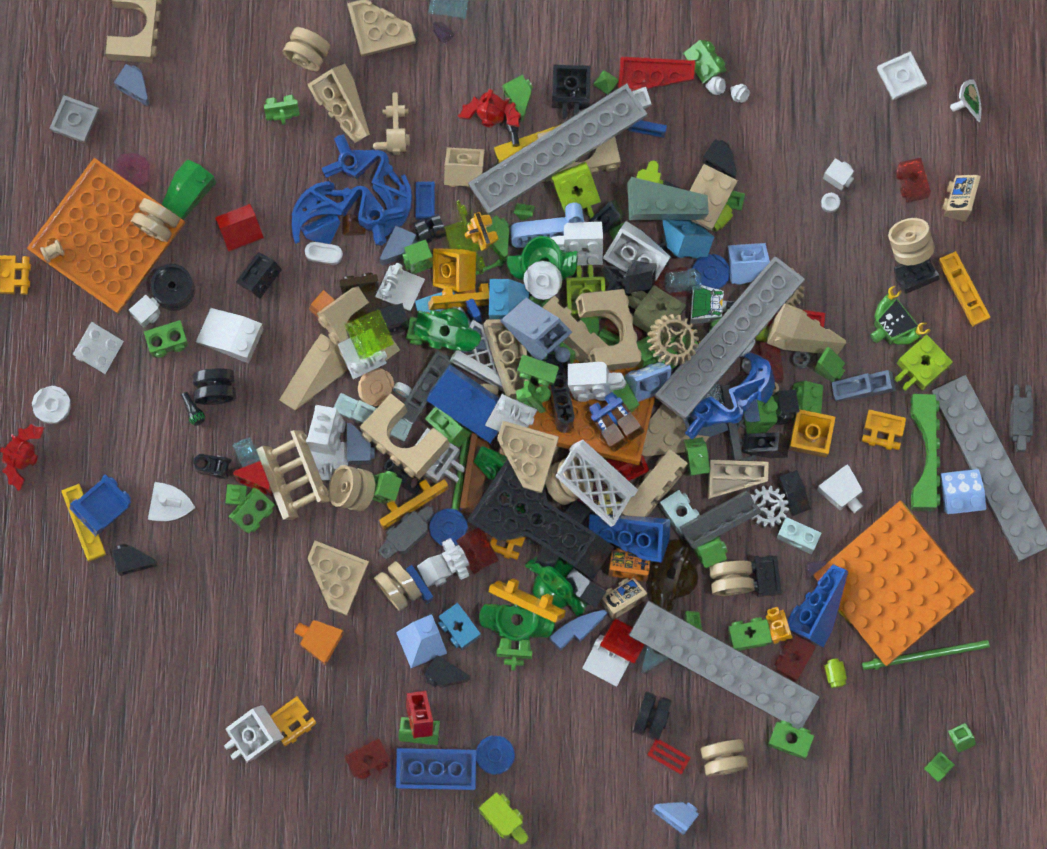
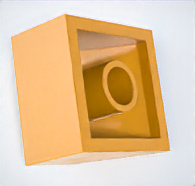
(454, 269)
(812, 433)

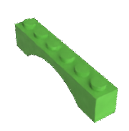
(923, 412)

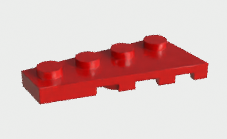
(654, 72)

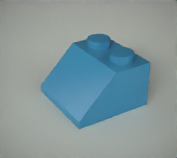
(687, 238)
(505, 296)

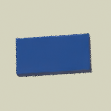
(649, 128)
(425, 200)
(473, 311)
(426, 594)

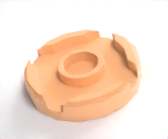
(375, 386)

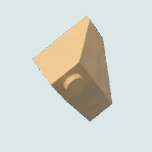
(340, 97)
(798, 332)
(316, 372)

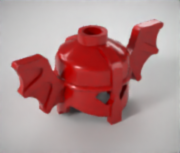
(491, 110)
(20, 454)

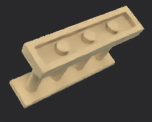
(276, 480)

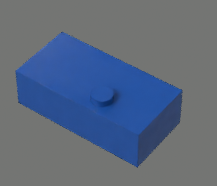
(464, 401)
(436, 769)

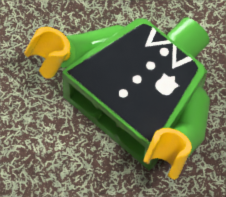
(895, 322)

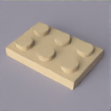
(718, 188)

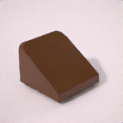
(351, 225)

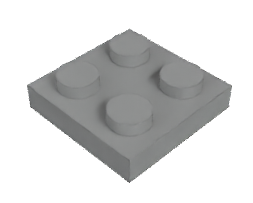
(74, 119)

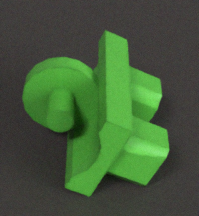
(281, 110)
(533, 396)
(505, 651)

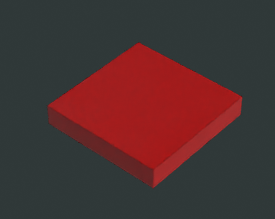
(620, 643)

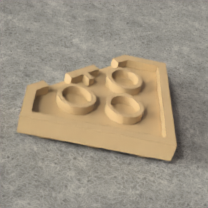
(378, 29)
(666, 432)
(528, 453)
(337, 575)

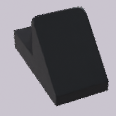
(609, 216)

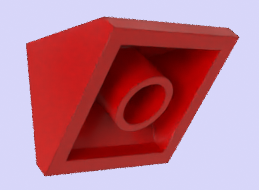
(239, 227)
(254, 477)

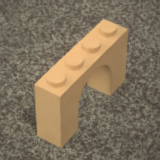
(139, 47)
(605, 157)
(613, 306)
(338, 313)
(415, 459)

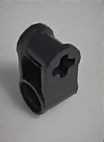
(214, 465)

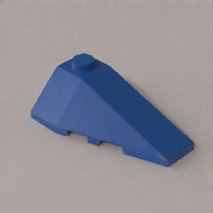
(639, 535)
(817, 614)

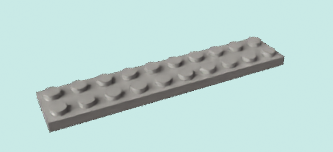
(557, 149)
(730, 338)
(1000, 481)
(724, 665)

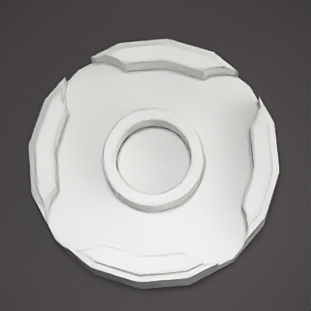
(543, 280)
(51, 405)

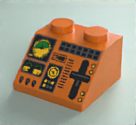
(628, 565)

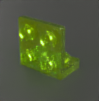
(369, 334)

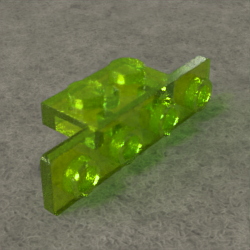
(456, 237)

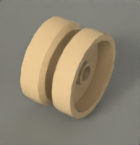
(306, 49)
(155, 220)
(911, 241)
(351, 488)
(558, 490)
(731, 578)
(400, 584)
(724, 757)

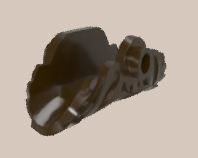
(667, 590)

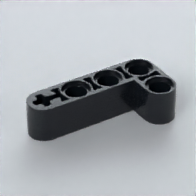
(560, 395)

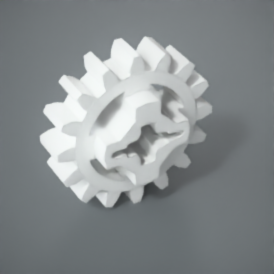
(776, 504)
(455, 559)

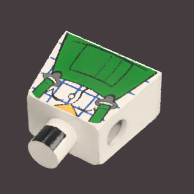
(708, 305)

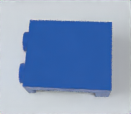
(101, 505)

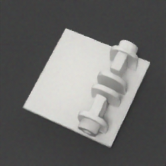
(400, 287)
(98, 348)
(360, 366)
(510, 411)
(328, 464)
(605, 663)

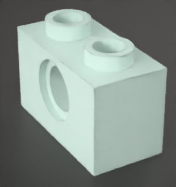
(675, 502)
(798, 535)

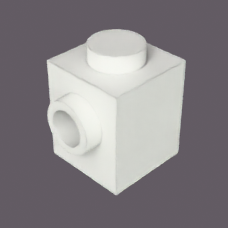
(839, 174)
(145, 311)
(434, 570)

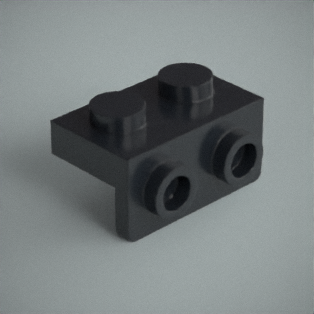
(915, 276)
(766, 575)

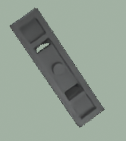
(424, 385)

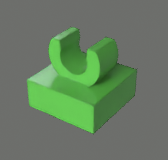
(235, 494)

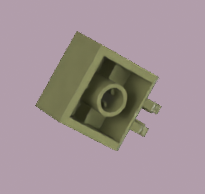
(652, 307)

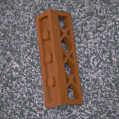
(474, 477)

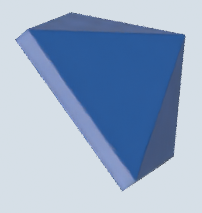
(322, 229)

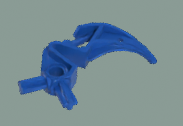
(362, 162)
(368, 208)
(757, 383)

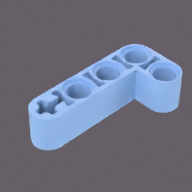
(524, 232)

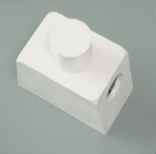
(842, 490)

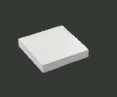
(901, 75)

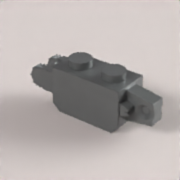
(1021, 418)
(407, 533)

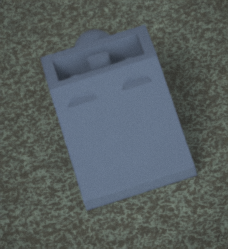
(536, 329)

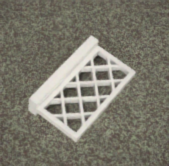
(474, 366)
(603, 472)

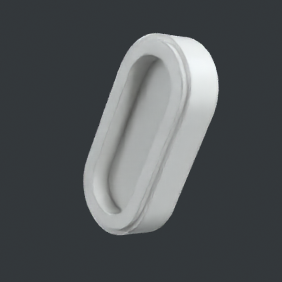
(323, 253)

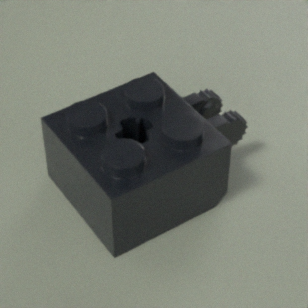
(567, 97)

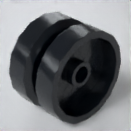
(172, 276)
(214, 386)
(652, 716)

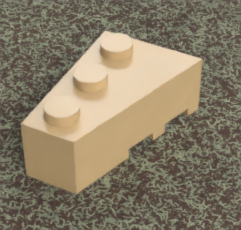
(731, 476)

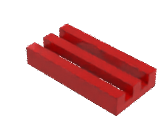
(673, 750)

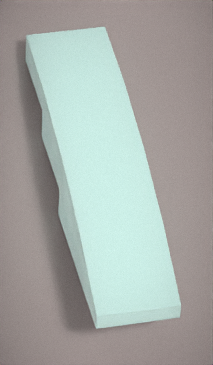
(360, 411)

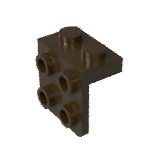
(369, 286)

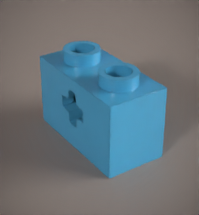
(457, 616)

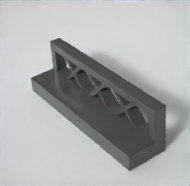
(733, 429)
(720, 519)

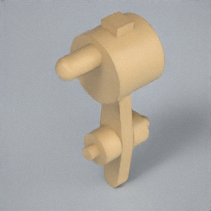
(396, 137)

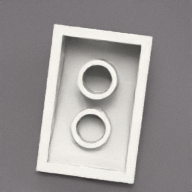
(634, 245)
(230, 334)

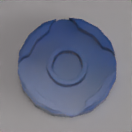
(713, 271)
(448, 525)
(495, 755)

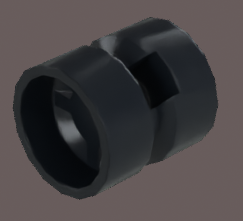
(430, 229)

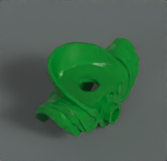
(543, 249)
(460, 337)
(553, 582)
(499, 617)

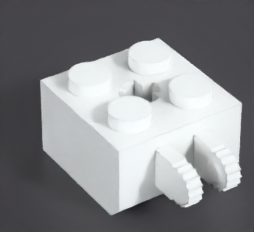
(584, 238)
(593, 381)
(325, 430)
(442, 465)
(253, 734)

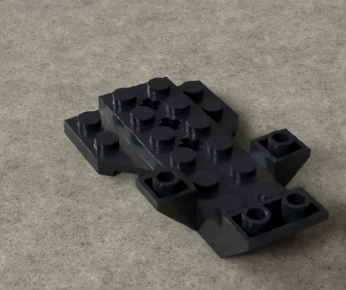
(558, 534)

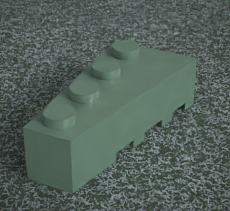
(662, 202)

